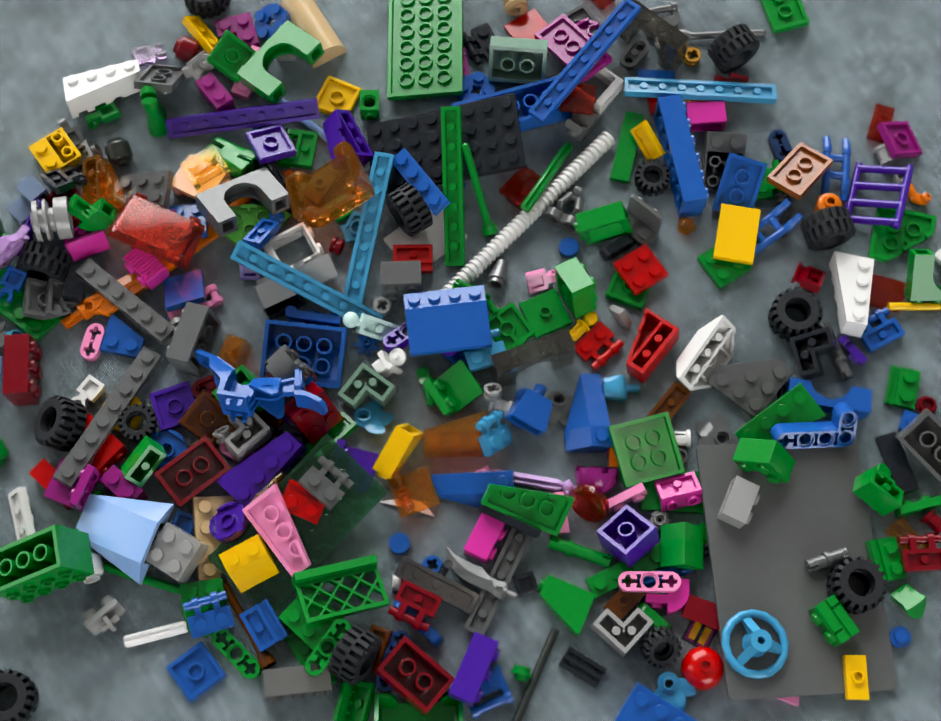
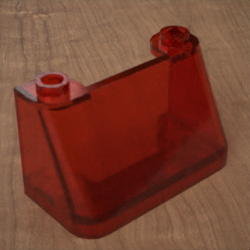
(157, 231)

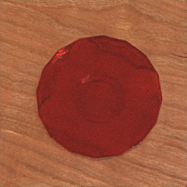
(589, 503)

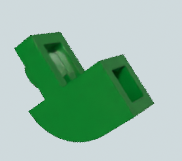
(94, 216)

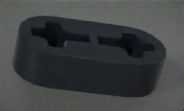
(617, 247)

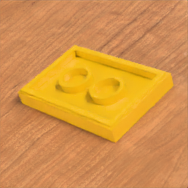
(736, 234)

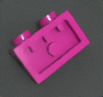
(678, 491)

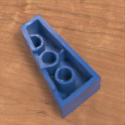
(646, 705)

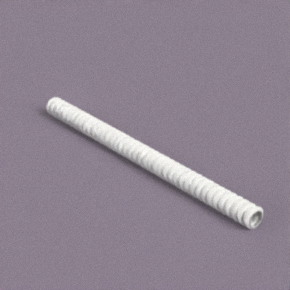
(525, 219)

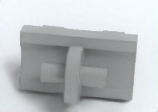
(197, 66)
(105, 617)

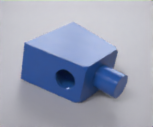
(531, 410)

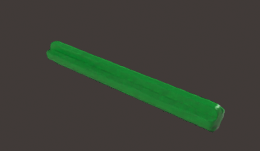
(546, 177)

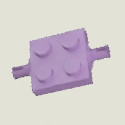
(11, 246)

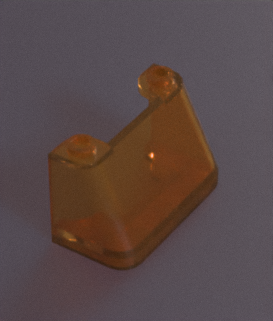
(330, 189)

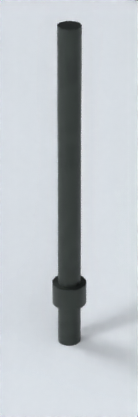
(535, 675)

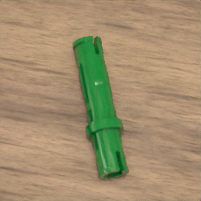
(579, 551)

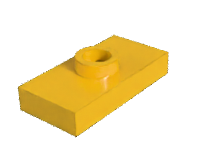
(647, 141)
(855, 677)

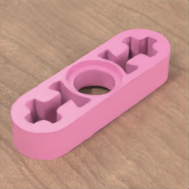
(643, 589)

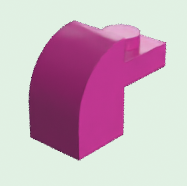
(673, 601)

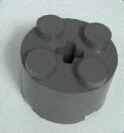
(284, 362)

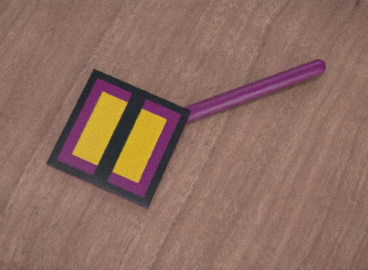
(699, 634)

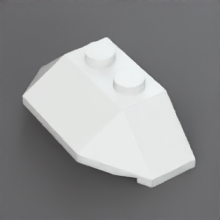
(705, 353)

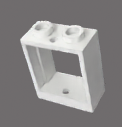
(615, 87)
(291, 235)

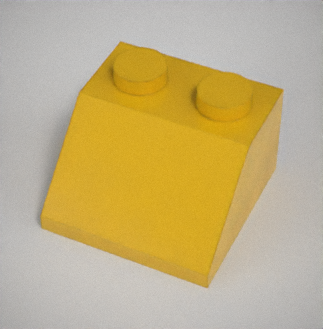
(249, 563)

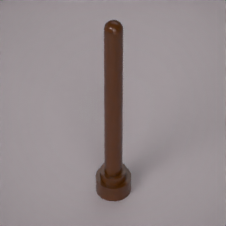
(265, 659)

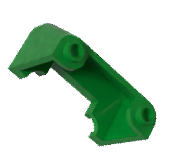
(388, 709)

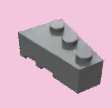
(294, 683)

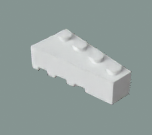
(100, 86)
(852, 291)

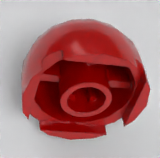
(702, 668)

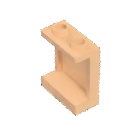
(182, 184)

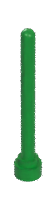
(488, 226)

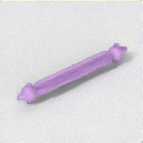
(539, 481)

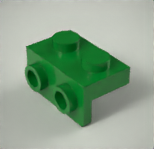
(354, 702)

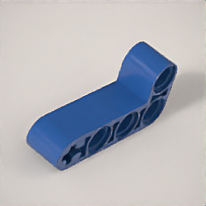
(789, 433)

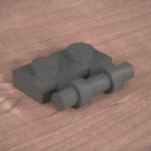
(321, 487)

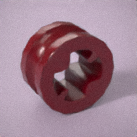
(337, 246)

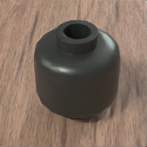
(118, 151)

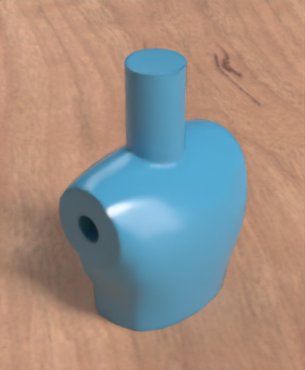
(616, 388)

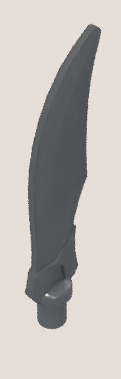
(477, 576)

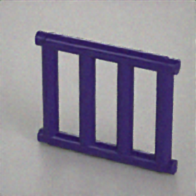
(898, 205)

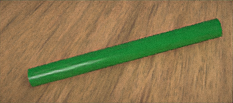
(147, 579)

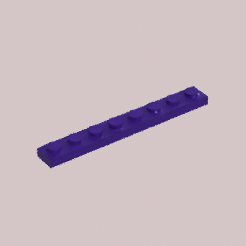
(242, 118)

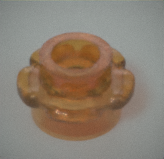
(686, 225)

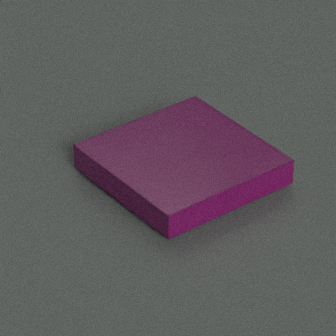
(899, 139)

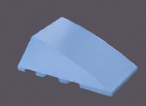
(123, 530)

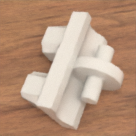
(388, 363)

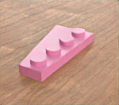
(274, 524)

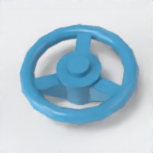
(755, 643)

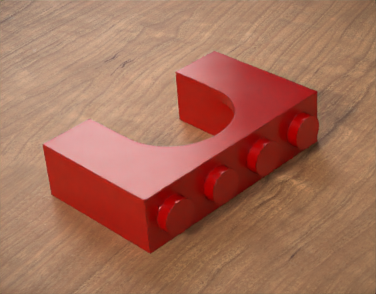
(110, 453)

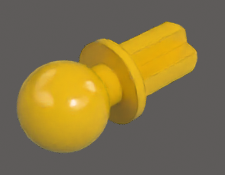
(582, 326)

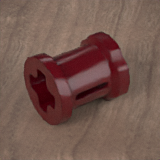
(932, 521)

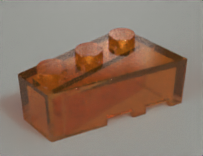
(102, 182)

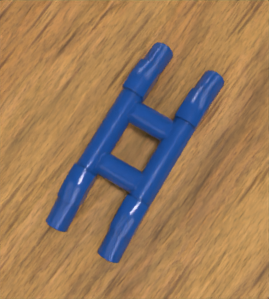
(844, 175)
(779, 230)

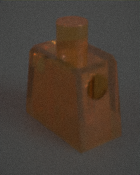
(235, 351)

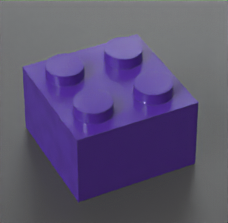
(628, 536)

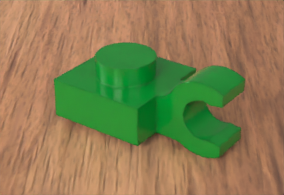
(103, 113)

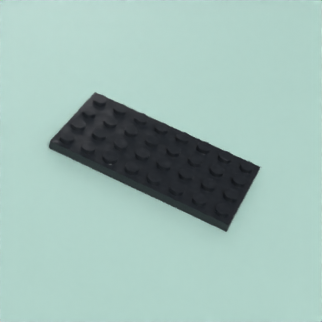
(487, 126)

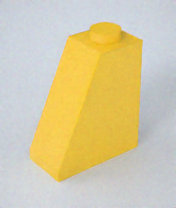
(397, 450)

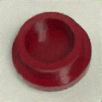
(926, 402)

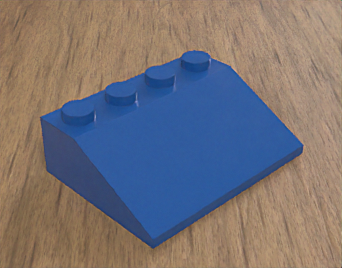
(447, 320)
(317, 345)

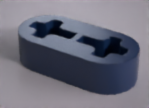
(784, 146)

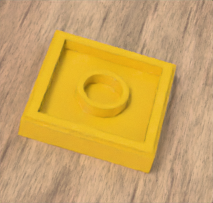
(337, 95)

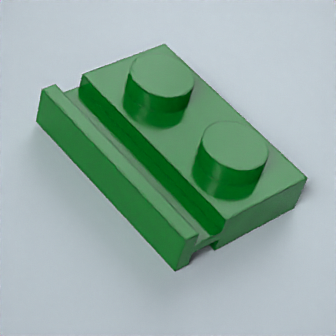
(902, 387)
(887, 556)

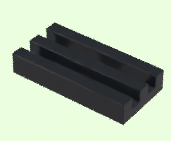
(587, 660)

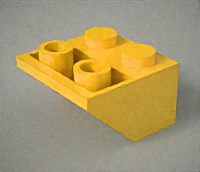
(55, 151)

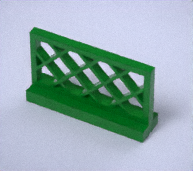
(333, 573)

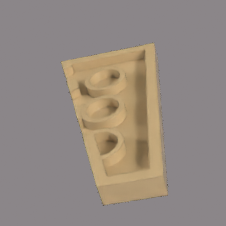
(203, 510)

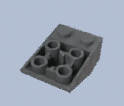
(715, 154)

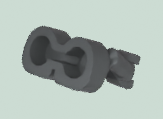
(556, 216)

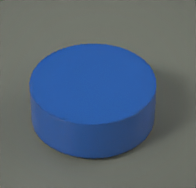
(568, 247)
(399, 543)

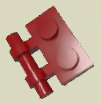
(593, 341)

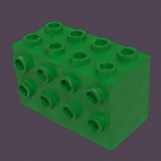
(44, 563)

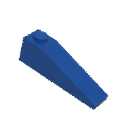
(588, 418)
(470, 486)

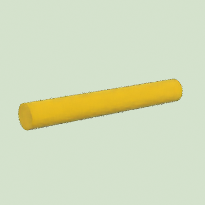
(913, 306)

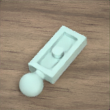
(369, 325)

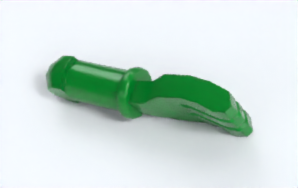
(423, 373)

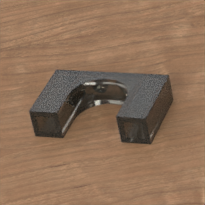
(670, 40)
(555, 348)

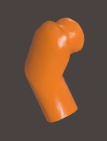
(920, 199)

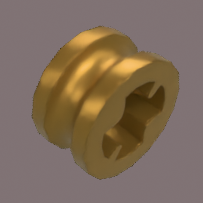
(695, 61)

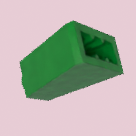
(566, 602)

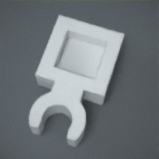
(89, 390)

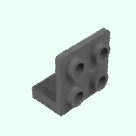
(644, 220)

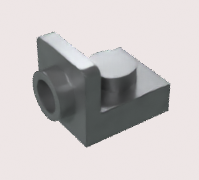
(87, 150)

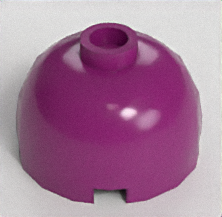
(598, 476)

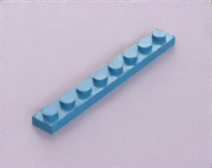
(700, 90)
(368, 228)
(298, 281)

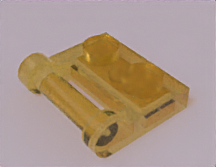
(202, 163)

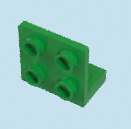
(454, 389)

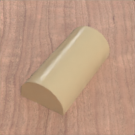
(310, 19)

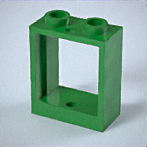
(603, 223)

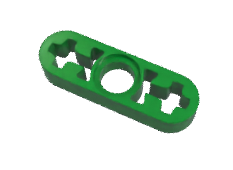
(221, 646)
(322, 665)

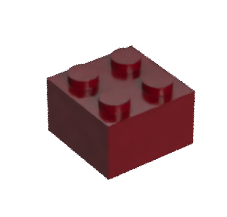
(309, 422)

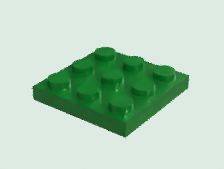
(646, 449)

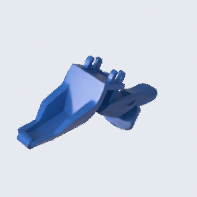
(265, 392)

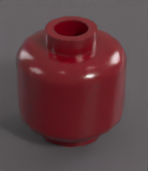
(186, 48)

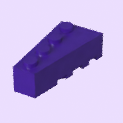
(259, 469)

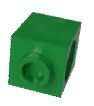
(369, 97)

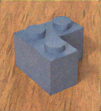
(29, 190)

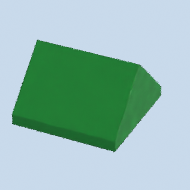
(681, 546)

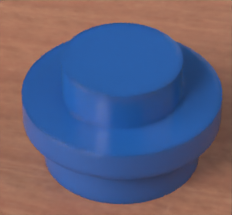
(900, 637)

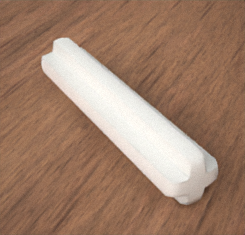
(155, 634)

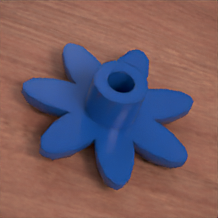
(366, 347)

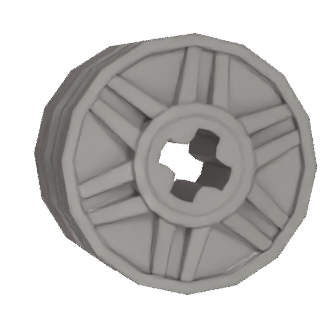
(52, 219)

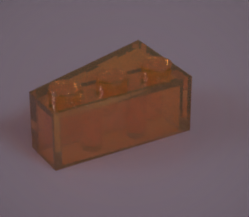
(454, 438)

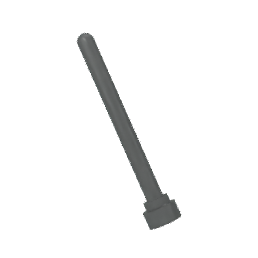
(714, 34)

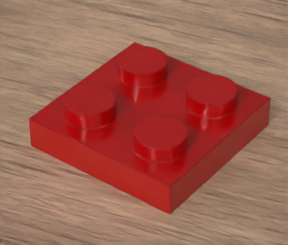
(640, 269)

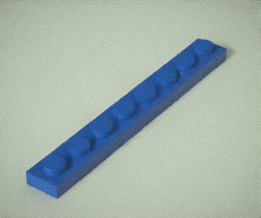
(584, 60)

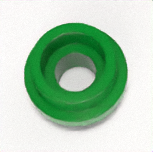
(521, 673)

